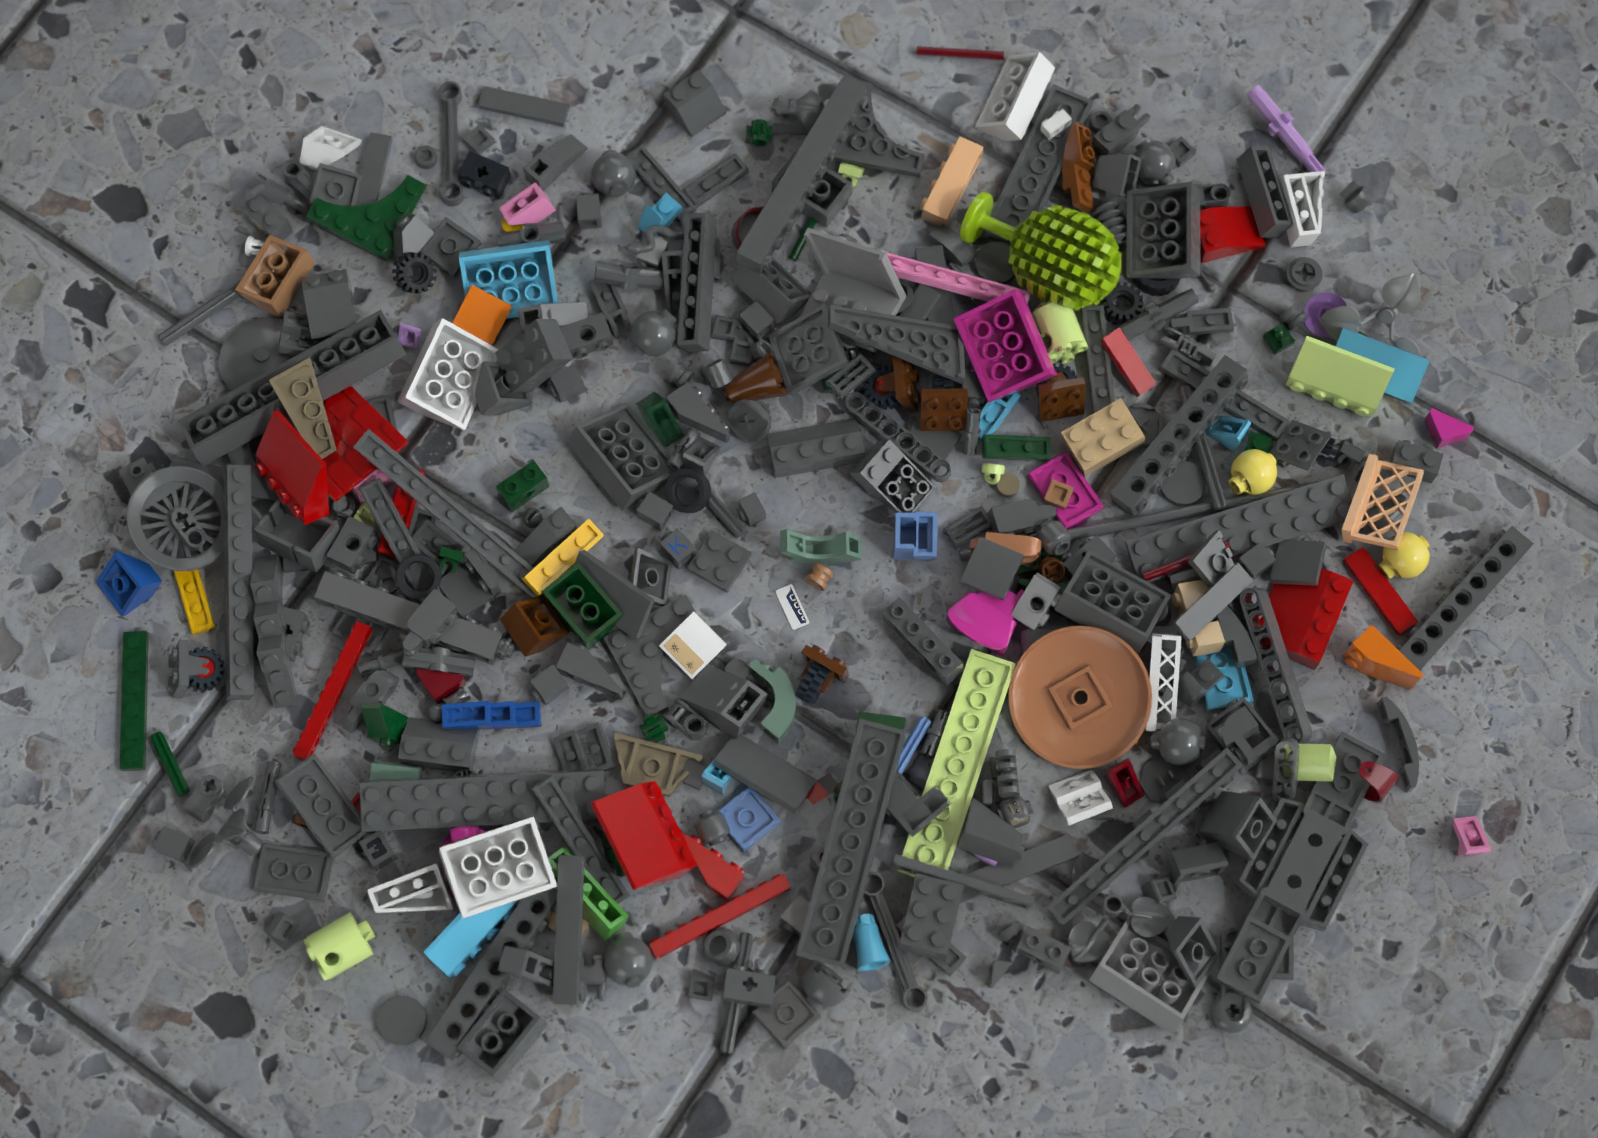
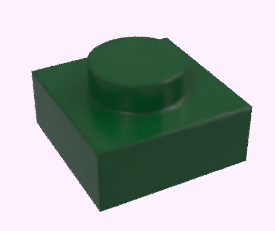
(1258, 441)

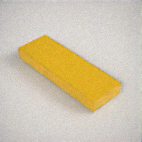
(195, 601)

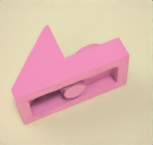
(1470, 836)

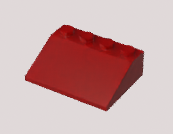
(293, 470)
(1308, 615)
(644, 835)

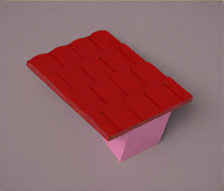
(349, 420)

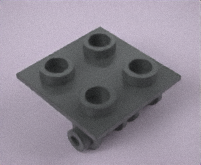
(1299, 445)

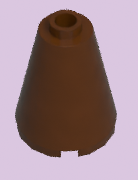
(757, 382)

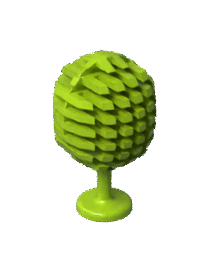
(1053, 252)

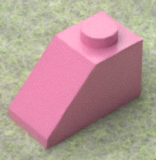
(528, 206)

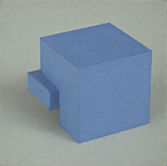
(915, 536)

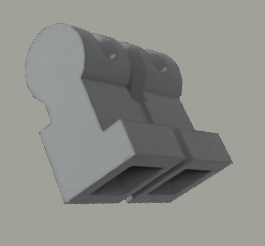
(1005, 771)

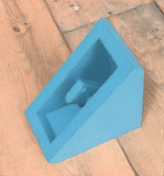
(1228, 431)
(716, 779)

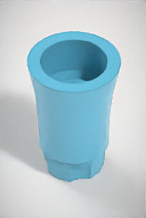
(868, 944)

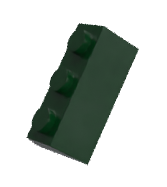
(582, 605)

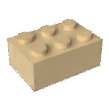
(1103, 437)

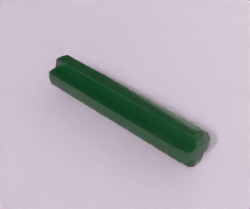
(170, 764)

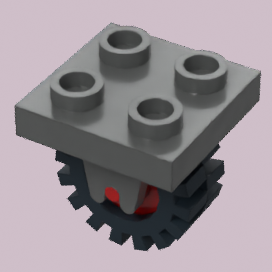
(193, 669)

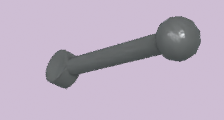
(1210, 287)

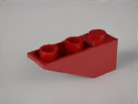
(718, 874)

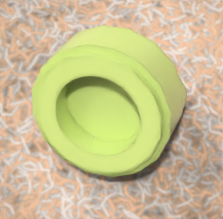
(992, 468)

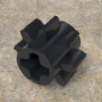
(1328, 452)

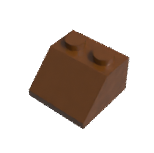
(534, 625)

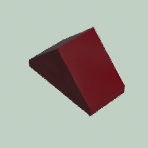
(440, 683)
(1124, 783)

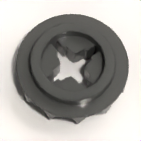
(1311, 267)

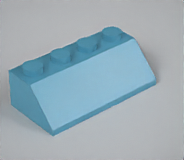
(464, 939)

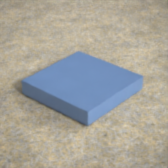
(748, 818)

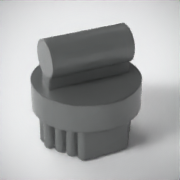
(1356, 197)

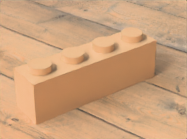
(952, 182)

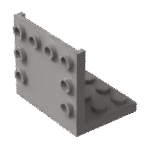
(853, 278)

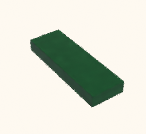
(1016, 447)

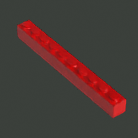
(333, 691)
(716, 918)

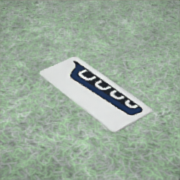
(792, 607)

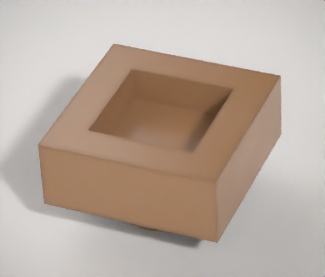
(1058, 494)

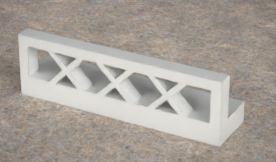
(1155, 674)

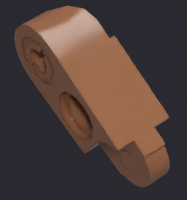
(1025, 545)

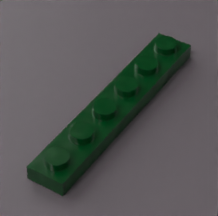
(134, 701)

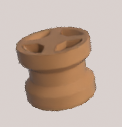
(819, 576)

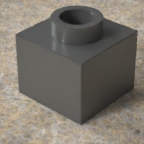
(751, 509)

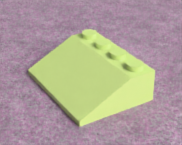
(1339, 377)

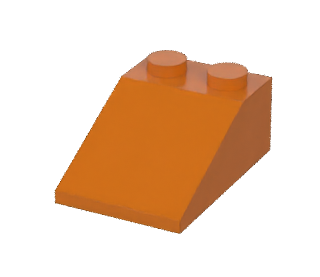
(1381, 659)

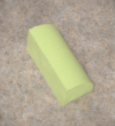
(1315, 762)

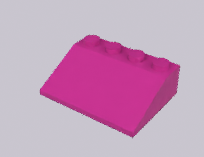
(1005, 345)

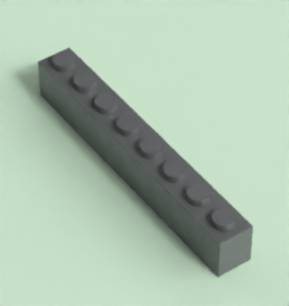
(393, 612)

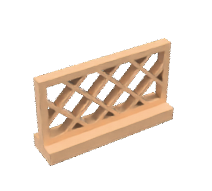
(1364, 494)

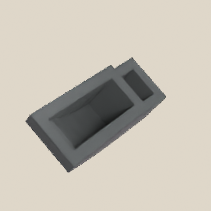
(1236, 638)

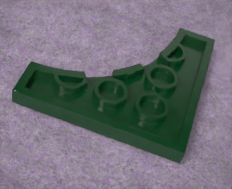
(369, 224)

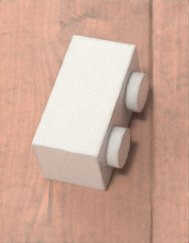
(1055, 124)

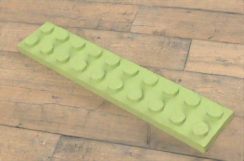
(961, 755)

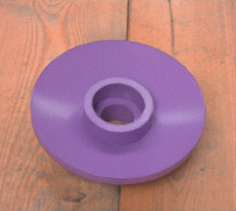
(1317, 307)

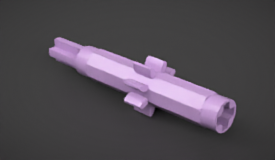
(1281, 125)

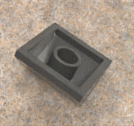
(651, 575)

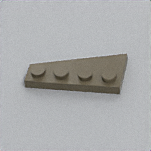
(303, 402)

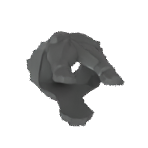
(804, 109)

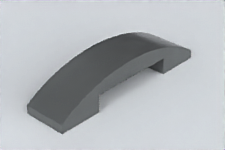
(1392, 715)

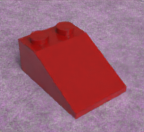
(1227, 232)

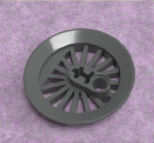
(156, 489)

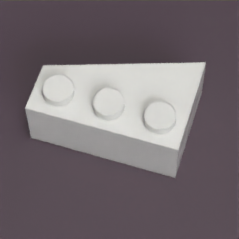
(1304, 199)
(413, 893)

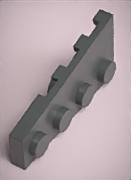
(1211, 563)

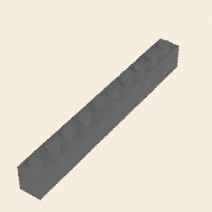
(802, 175)
(237, 579)

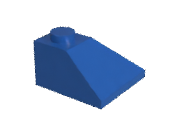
(128, 582)

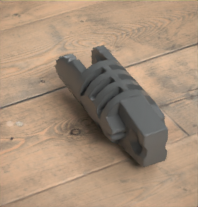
(1186, 346)

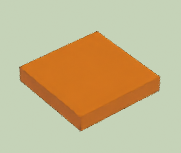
(481, 314)

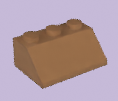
(275, 275)

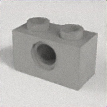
(1027, 612)

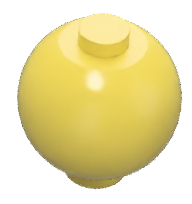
(1253, 472)
(1409, 559)

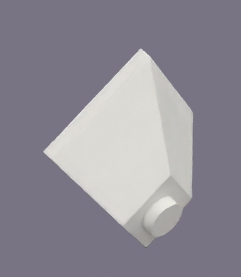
(326, 147)

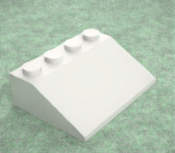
(447, 375)
(497, 867)

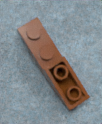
(1077, 162)

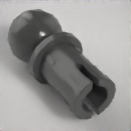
(435, 710)

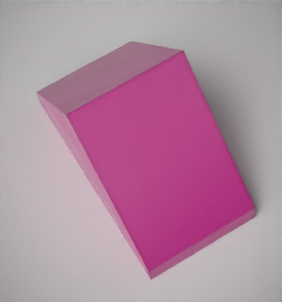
(1446, 429)

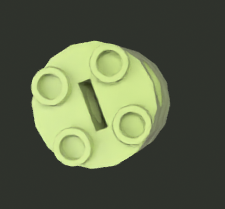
(1059, 331)
(340, 945)

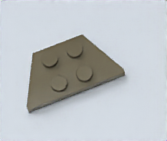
(649, 761)

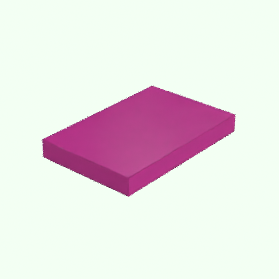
(1083, 500)

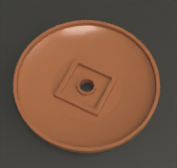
(1045, 692)

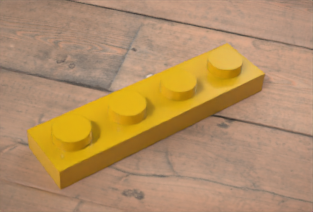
(562, 557)

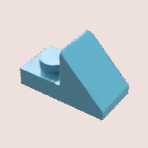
(660, 214)

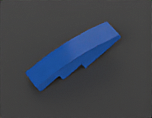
(491, 715)

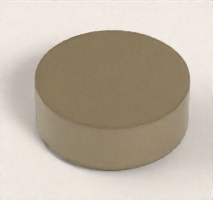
(1008, 485)

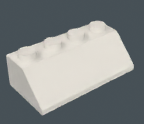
(1015, 96)

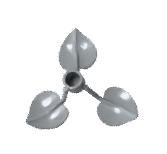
(1398, 294)

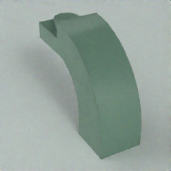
(823, 550)
(782, 715)

